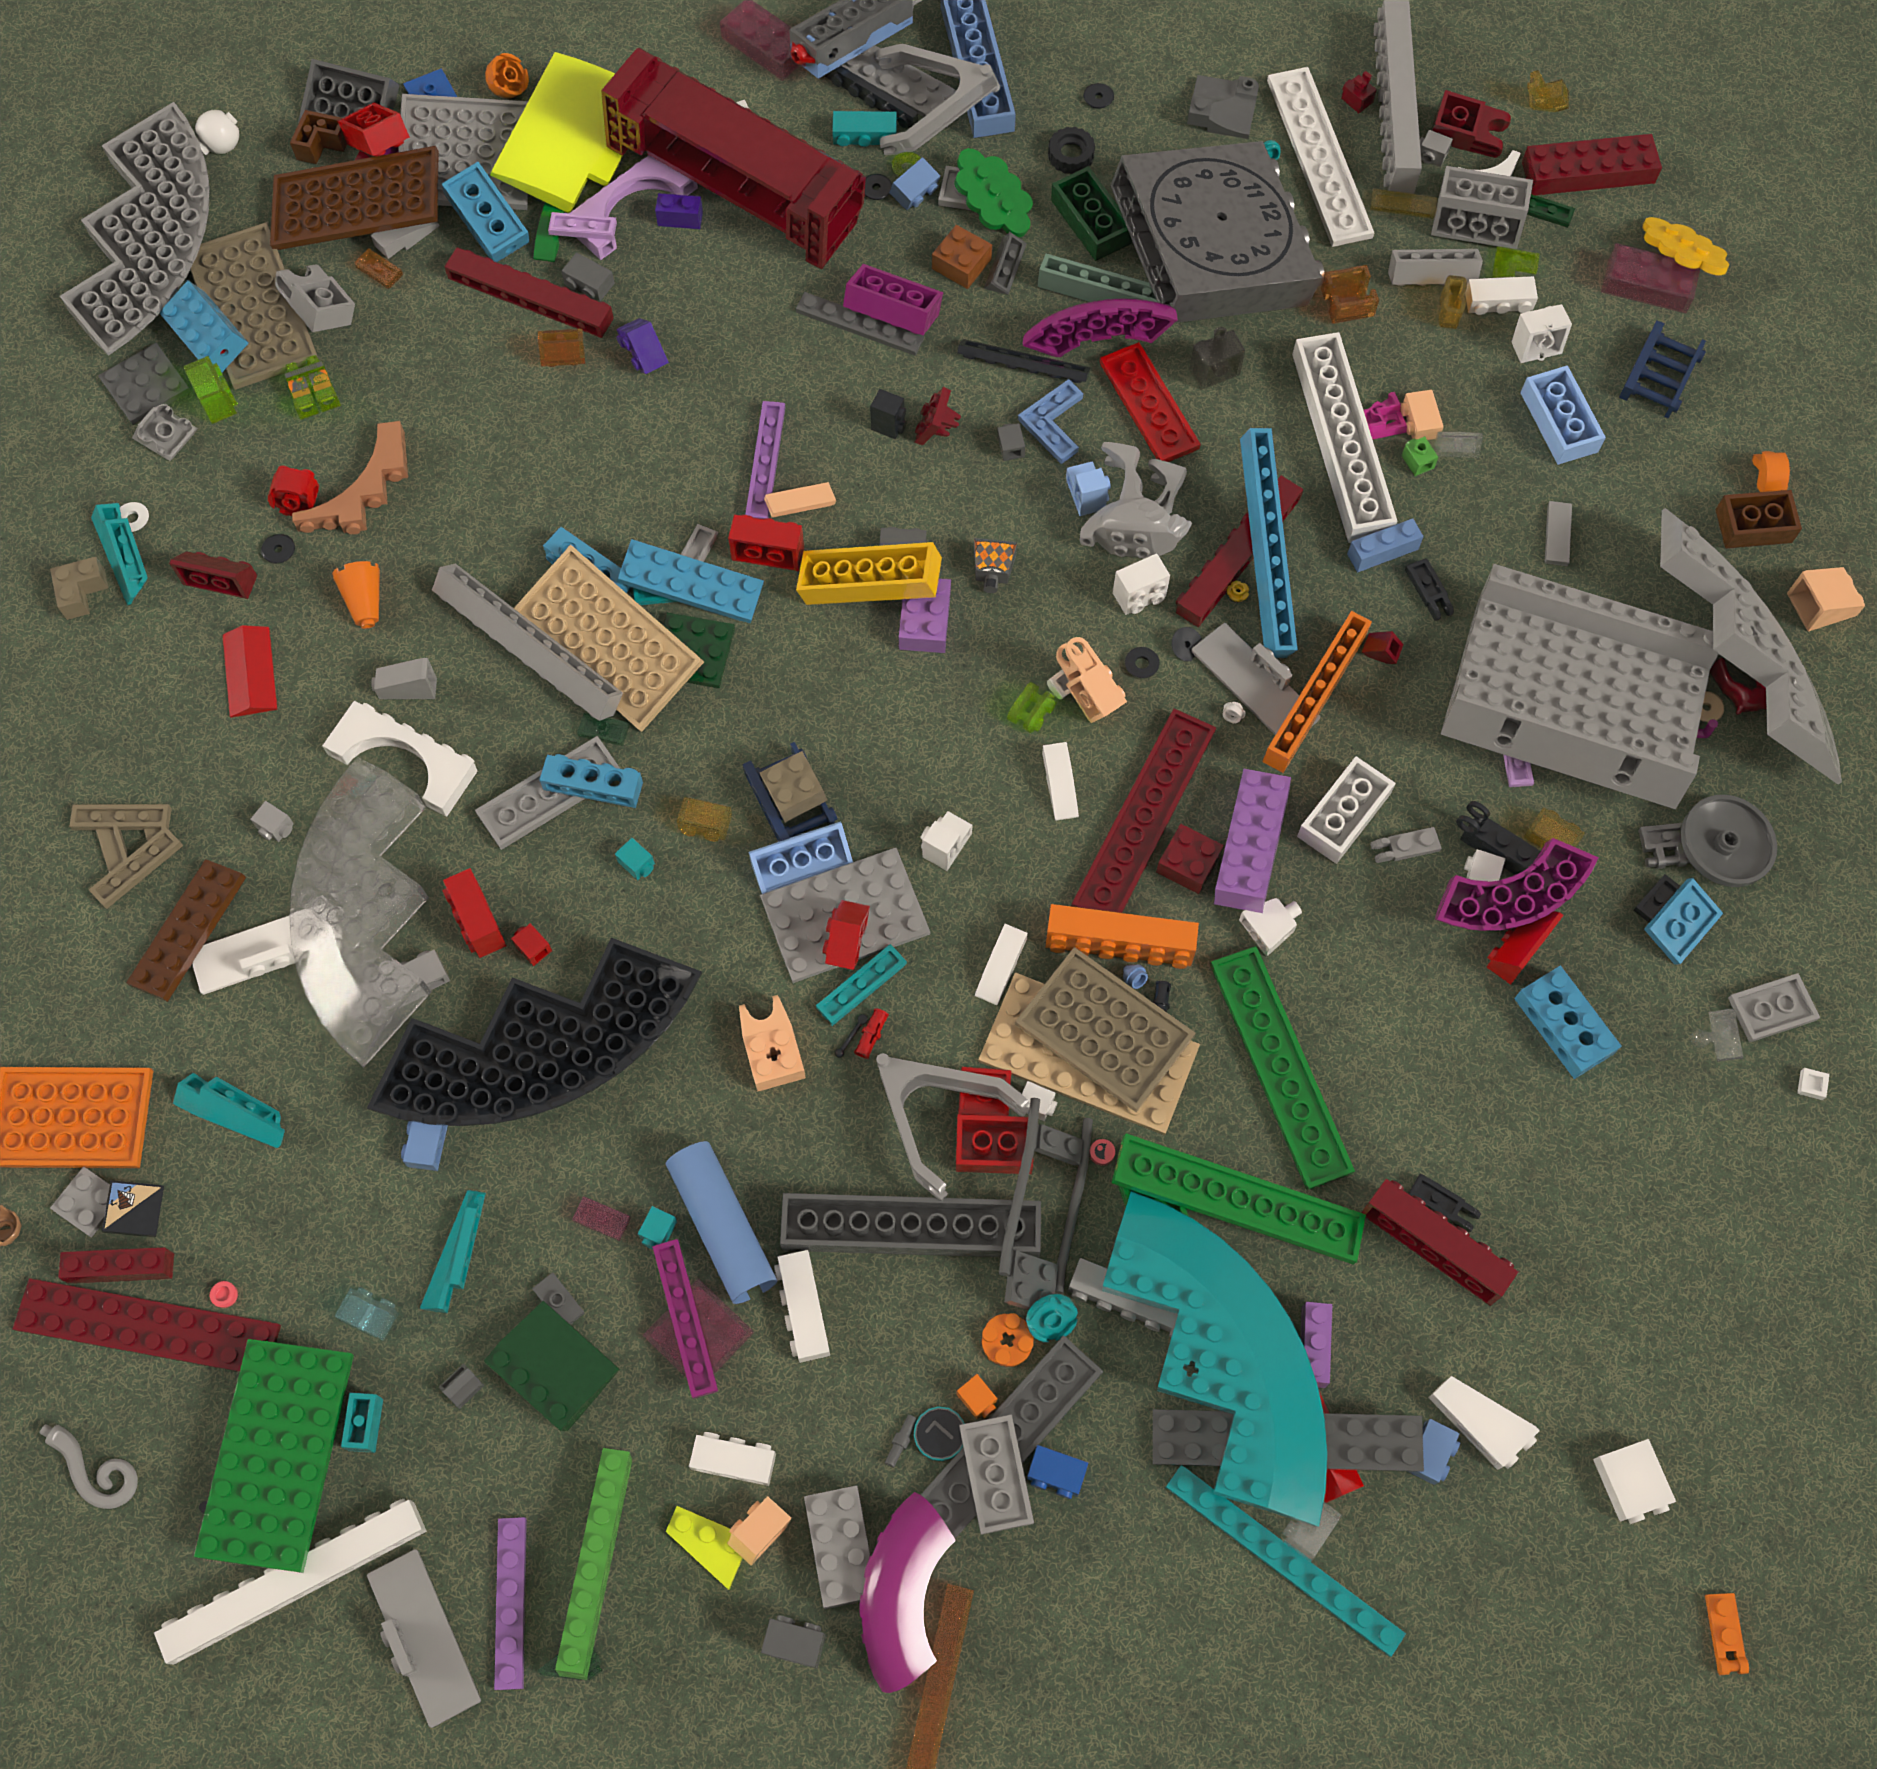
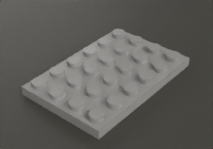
(803, 909)

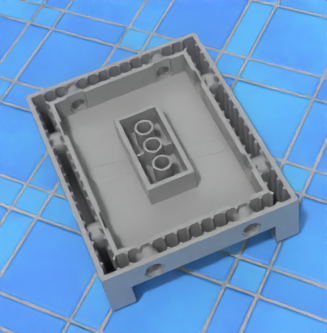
(1582, 686)

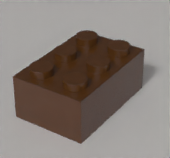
(1758, 519)

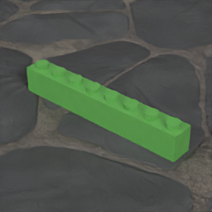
(594, 1564)

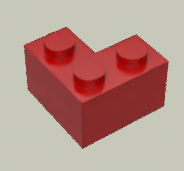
(846, 933)

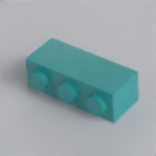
(862, 127)

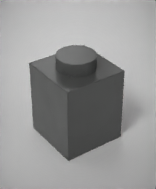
(1011, 441)

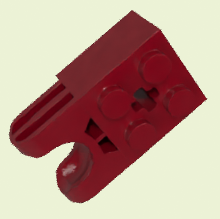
(1469, 124)

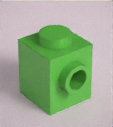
(1419, 456)

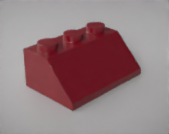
(214, 574)

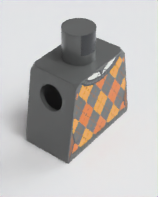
(993, 562)

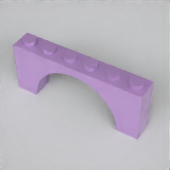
(643, 175)

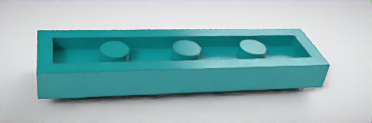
(861, 984)

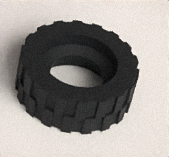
(1071, 135)

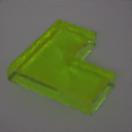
(1512, 260)

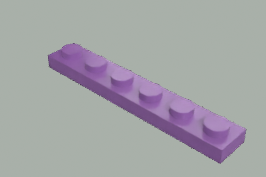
(765, 458)
(510, 1604)

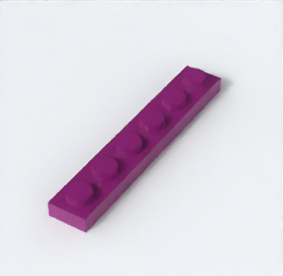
(685, 1319)

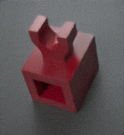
(1359, 92)

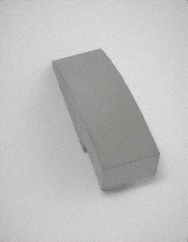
(394, 240)

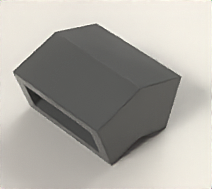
(461, 1386)

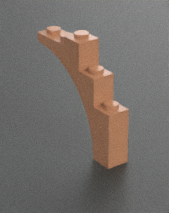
(370, 490)

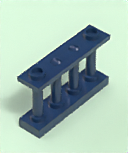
(1649, 354)
(772, 813)

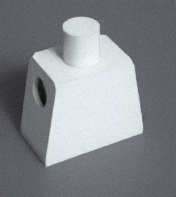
(1272, 925)

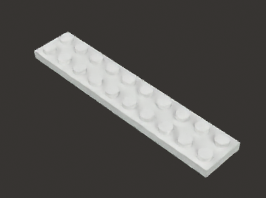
(1320, 157)

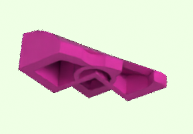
(1381, 413)

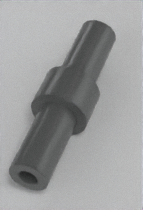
(900, 1441)

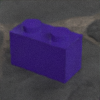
(679, 211)

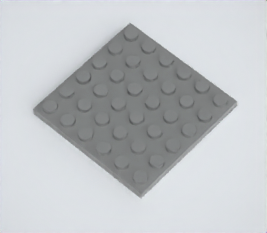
(464, 134)

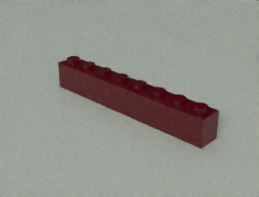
(529, 292)
(1228, 562)

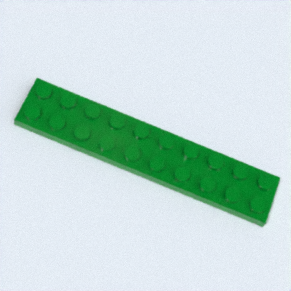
(1282, 1068)
(1239, 1199)

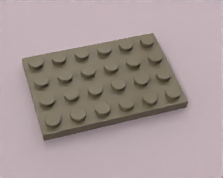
(1105, 1029)

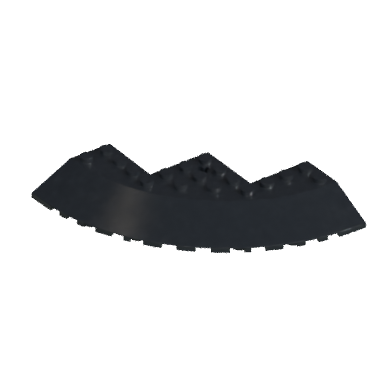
(537, 1057)

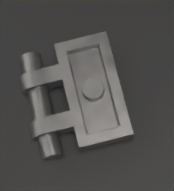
(1662, 838)

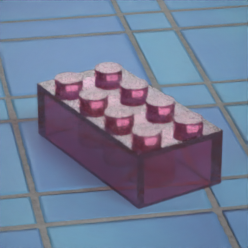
(760, 37)
(1649, 278)

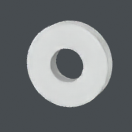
(137, 508)

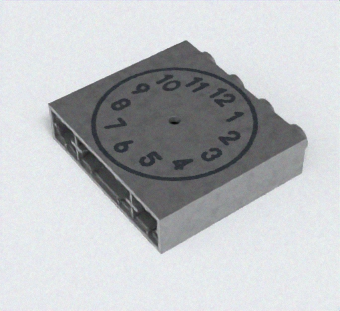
(1216, 230)

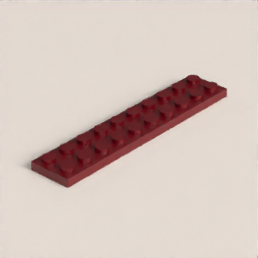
(1145, 814)
(139, 1325)

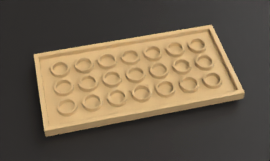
(610, 635)
(1029, 1060)

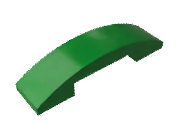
(546, 245)

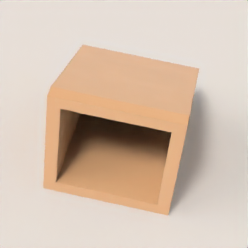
(1825, 597)

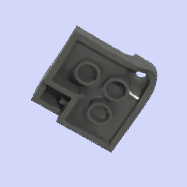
(1224, 105)

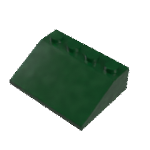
(552, 1366)

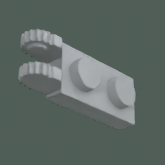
(1407, 845)

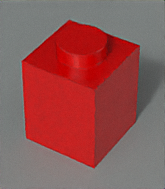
(531, 944)

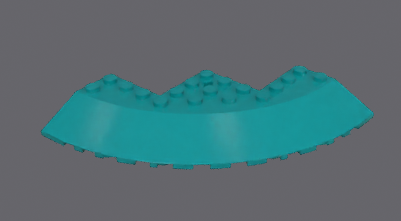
(1242, 1353)

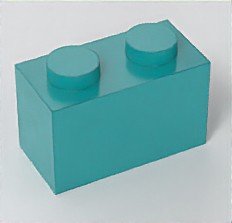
(362, 1422)

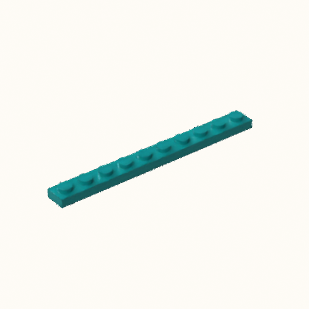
(1286, 1561)

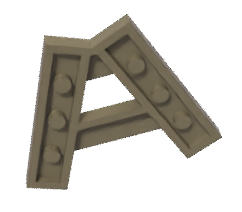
(123, 869)

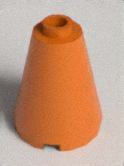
(360, 591)

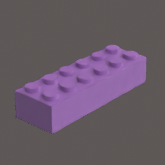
(1252, 841)

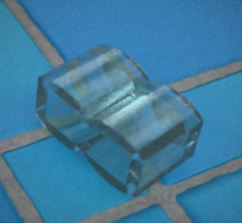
(367, 1314)

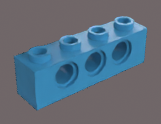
(563, 539)
(624, 794)

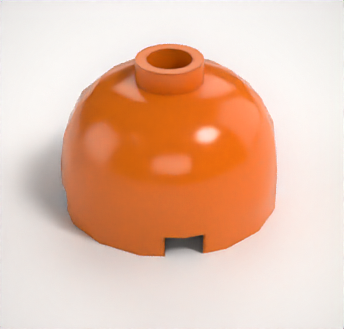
(506, 76)

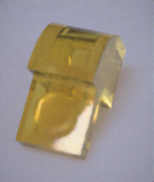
(1547, 96)

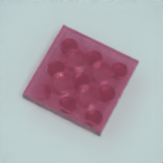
(720, 1325)

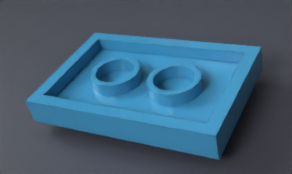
(1683, 921)

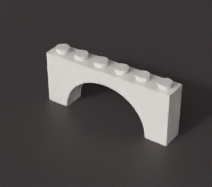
(365, 729)

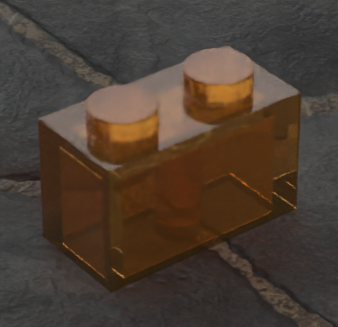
(561, 347)

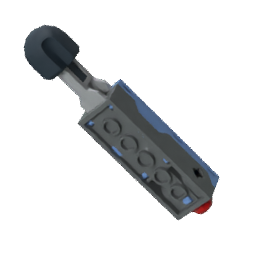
(846, 31)

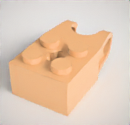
(1089, 680)
(771, 1038)

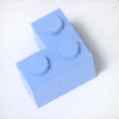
(1088, 487)

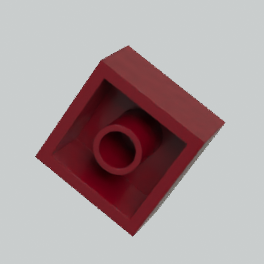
(1189, 858)

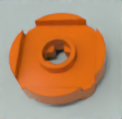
(1003, 1354)

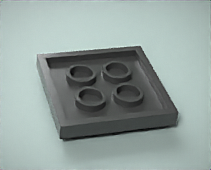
(144, 383)

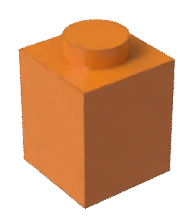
(977, 1397)

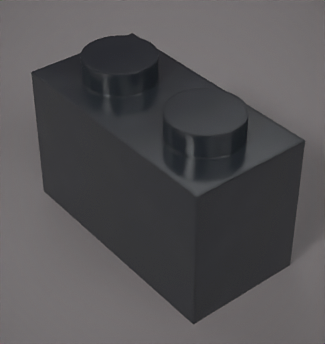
(888, 414)

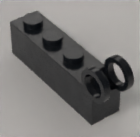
(1494, 839)

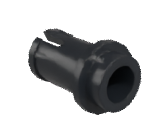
(1161, 995)

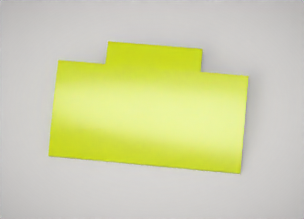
(560, 136)

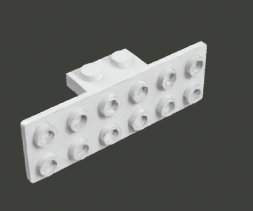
(244, 955)

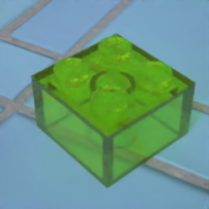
(211, 389)

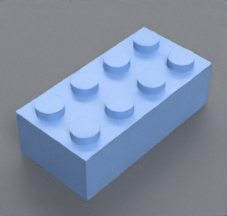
(1562, 415)

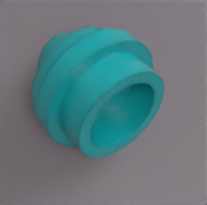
(1272, 148)

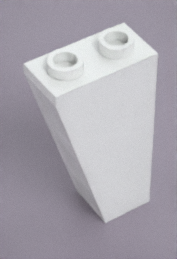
(1484, 1422)

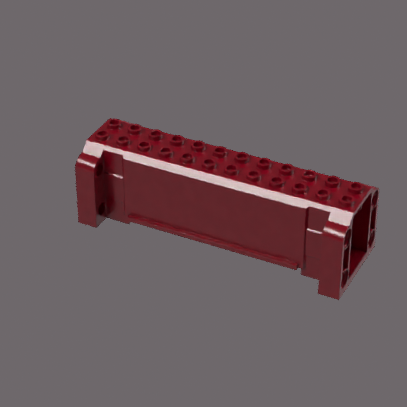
(733, 153)

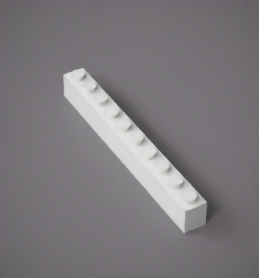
(279, 1588)

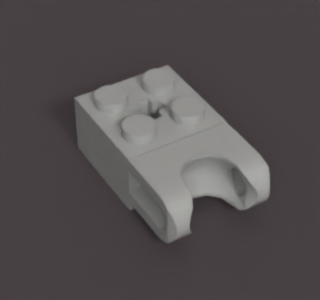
(316, 298)

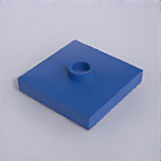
(430, 84)

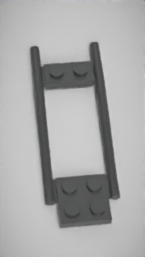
(1027, 1275)

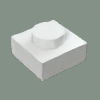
(1813, 1083)

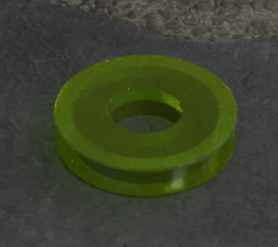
(902, 158)

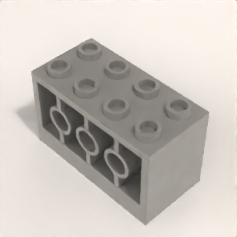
(1482, 207)

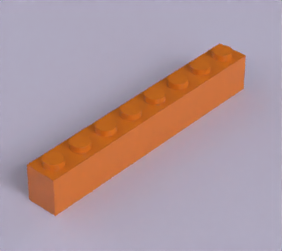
(1316, 692)

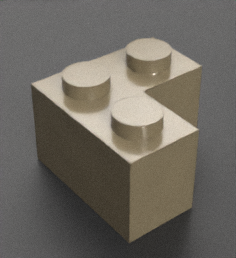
(75, 581)

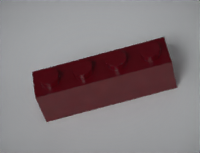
(116, 1265)

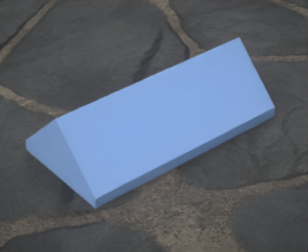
(800, 857)

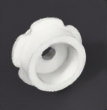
(1233, 709)

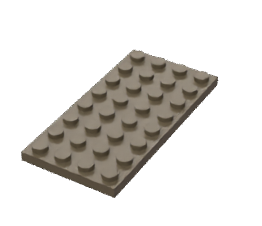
(240, 280)

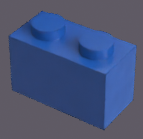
(1057, 1471)

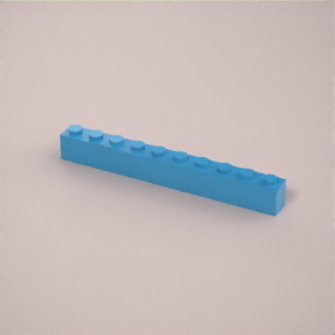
(1268, 542)

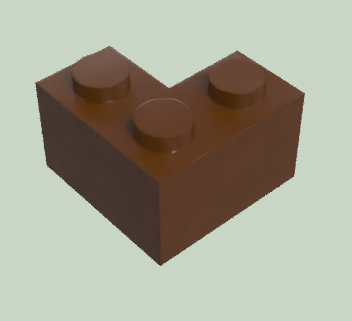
(316, 133)

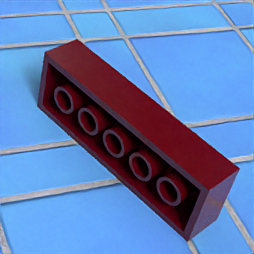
(1592, 164)
(1440, 1242)

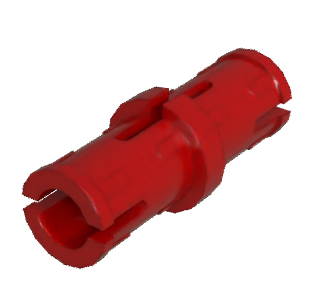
(871, 1033)

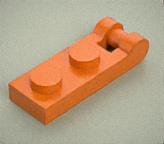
(1726, 1633)

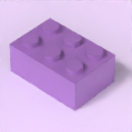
(926, 621)

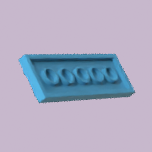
(690, 581)

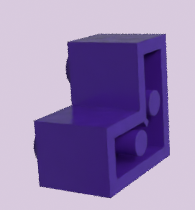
(643, 344)

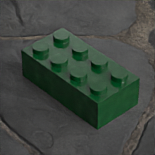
(1091, 213)

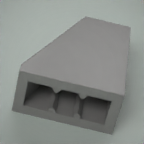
(406, 680)

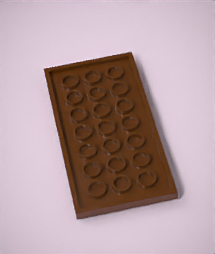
(355, 198)

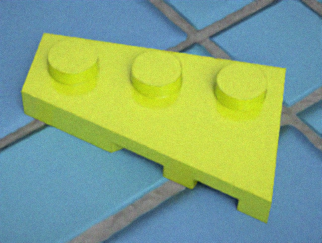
(706, 1543)

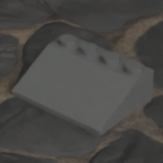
(344, 90)

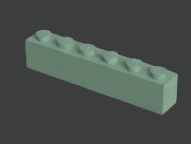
(1089, 282)

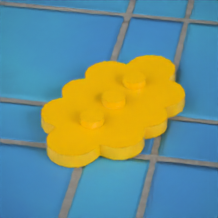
(1685, 246)

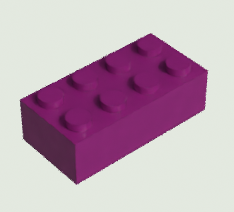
(892, 299)

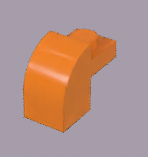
(1773, 471)

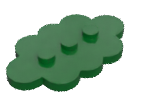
(993, 192)

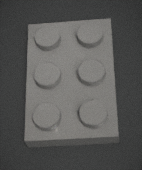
(1773, 1007)

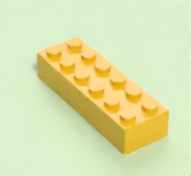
(869, 573)

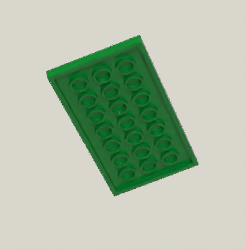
(274, 1456)

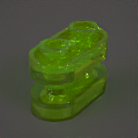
(1034, 719)

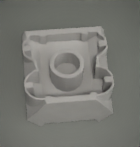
(164, 431)

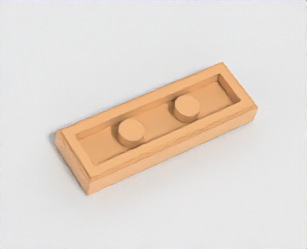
(800, 499)

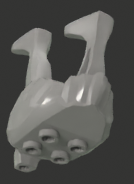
(1135, 523)

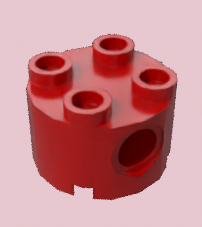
(293, 490)

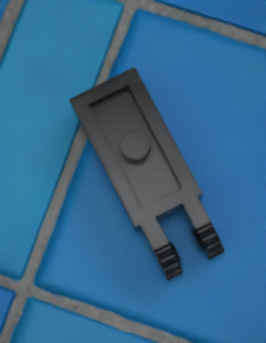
(1429, 588)
(1444, 1201)

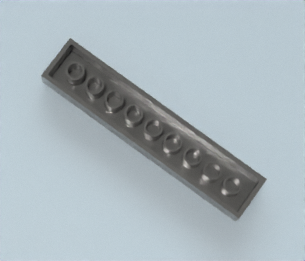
(906, 1225)

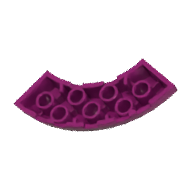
(1099, 321)
(1520, 898)
(896, 1593)

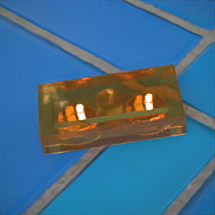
(378, 268)

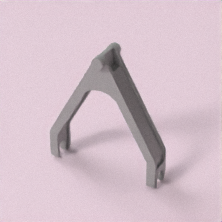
(974, 85)
(904, 1076)

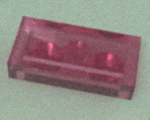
(601, 1218)

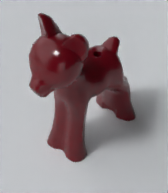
(1742, 697)

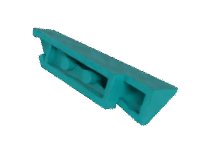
(120, 549)
(229, 1108)
(456, 1255)

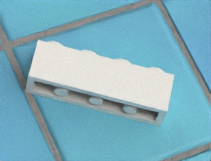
(803, 1306)

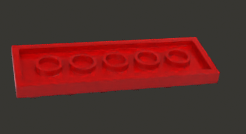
(1149, 403)

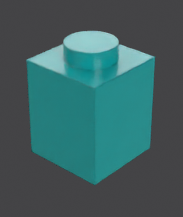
(635, 859)
(656, 1227)

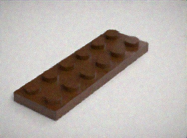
(186, 930)

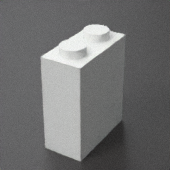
(1635, 1481)

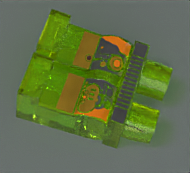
(310, 380)

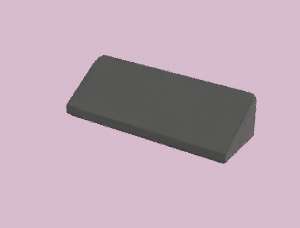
(1003, 264)

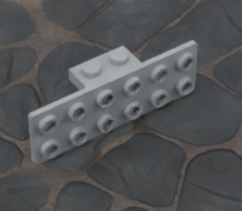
(1250, 675)
(422, 1639)

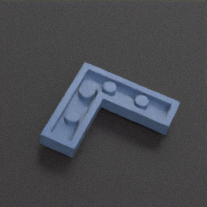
(1039, 422)

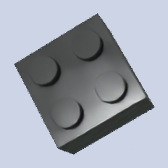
(793, 1642)

